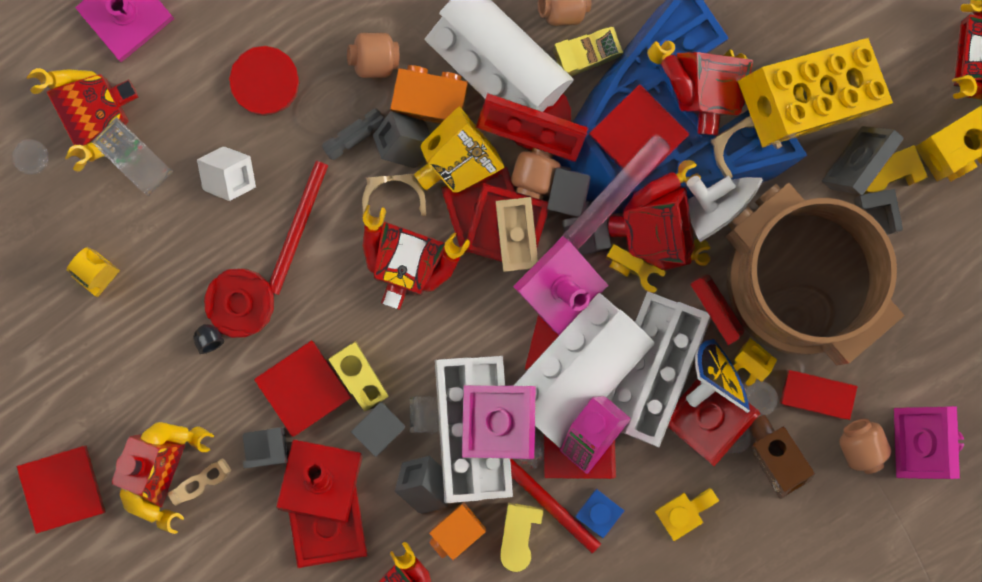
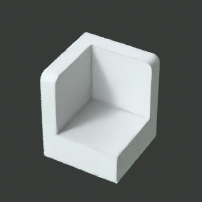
(226, 173)

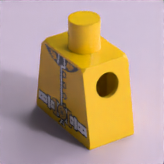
(457, 154)

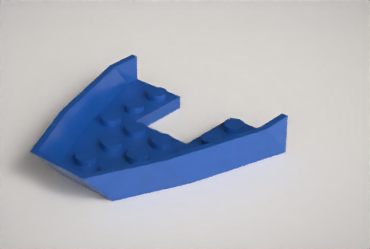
(691, 29)

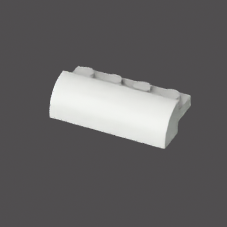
(497, 54)
(584, 364)
(656, 381)
(467, 477)

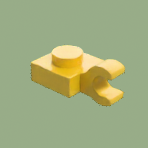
(625, 263)
(682, 515)

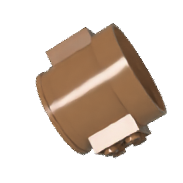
(749, 305)

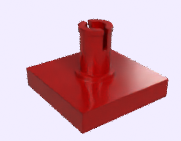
(319, 481)

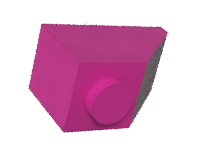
(593, 432)

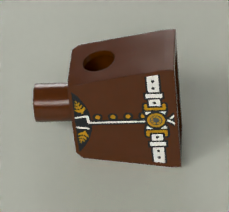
(783, 472)

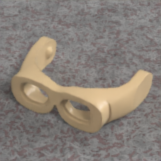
(720, 141)
(410, 179)
(181, 494)

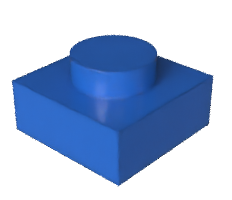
(599, 513)

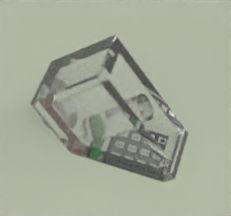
(132, 156)

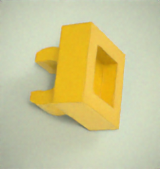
(755, 361)

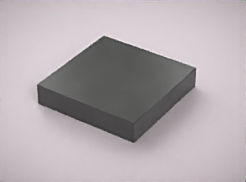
(862, 160)

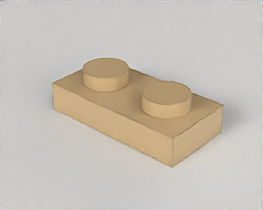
(516, 234)

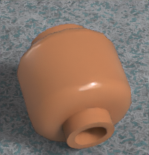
(563, 11)
(373, 55)
(534, 173)
(865, 446)

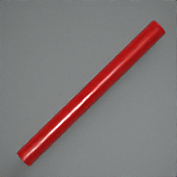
(297, 226)
(554, 507)

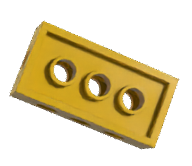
(778, 101)
(946, 151)

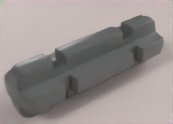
(353, 134)

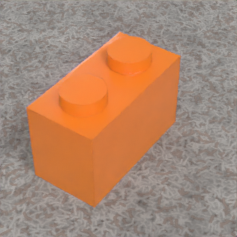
(428, 95)
(456, 532)

